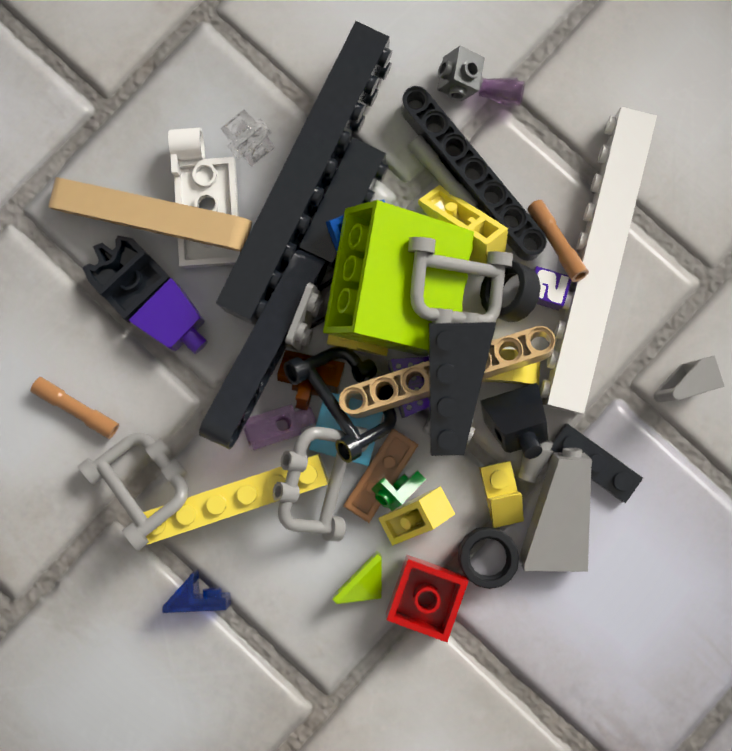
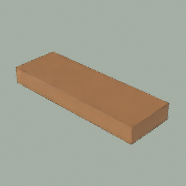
(386, 464)

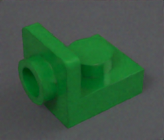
(395, 495)

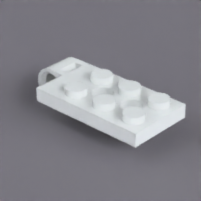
(201, 179)

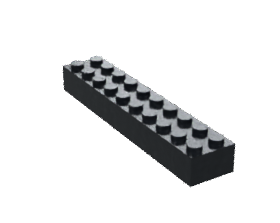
(307, 172)

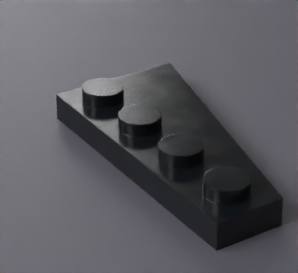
(455, 377)

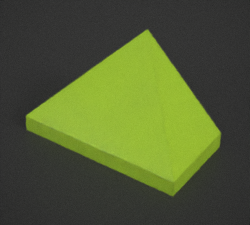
(363, 584)

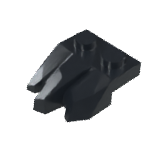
(125, 275)

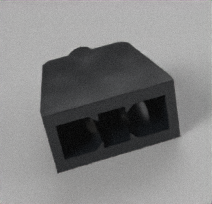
(517, 420)

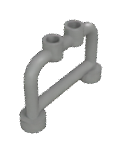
(424, 257)
(173, 471)
(287, 493)

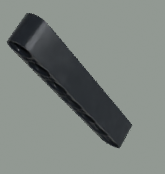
(470, 159)
(260, 352)

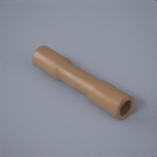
(567, 256)
(58, 397)

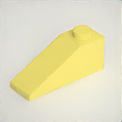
(488, 233)

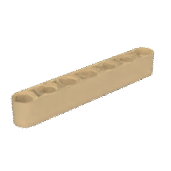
(150, 214)
(399, 379)

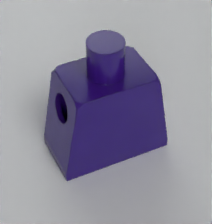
(171, 319)

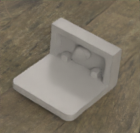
(309, 307)

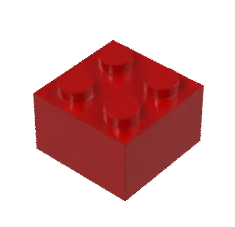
(426, 598)

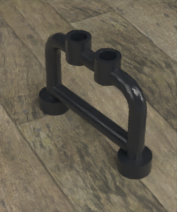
(351, 445)

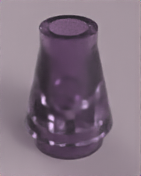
(503, 90)

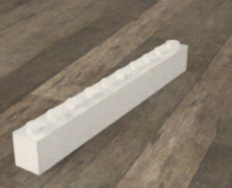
(602, 253)

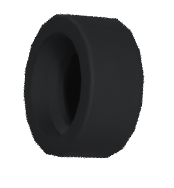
(526, 297)
(509, 568)

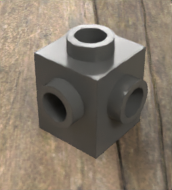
(460, 73)

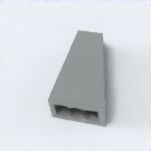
(561, 518)

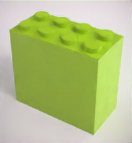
(374, 276)

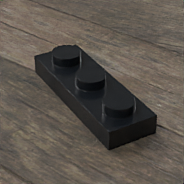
(605, 468)

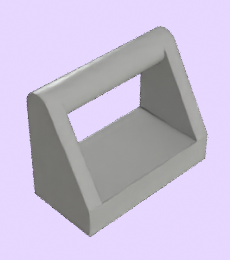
(690, 380)

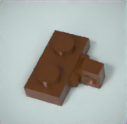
(330, 372)

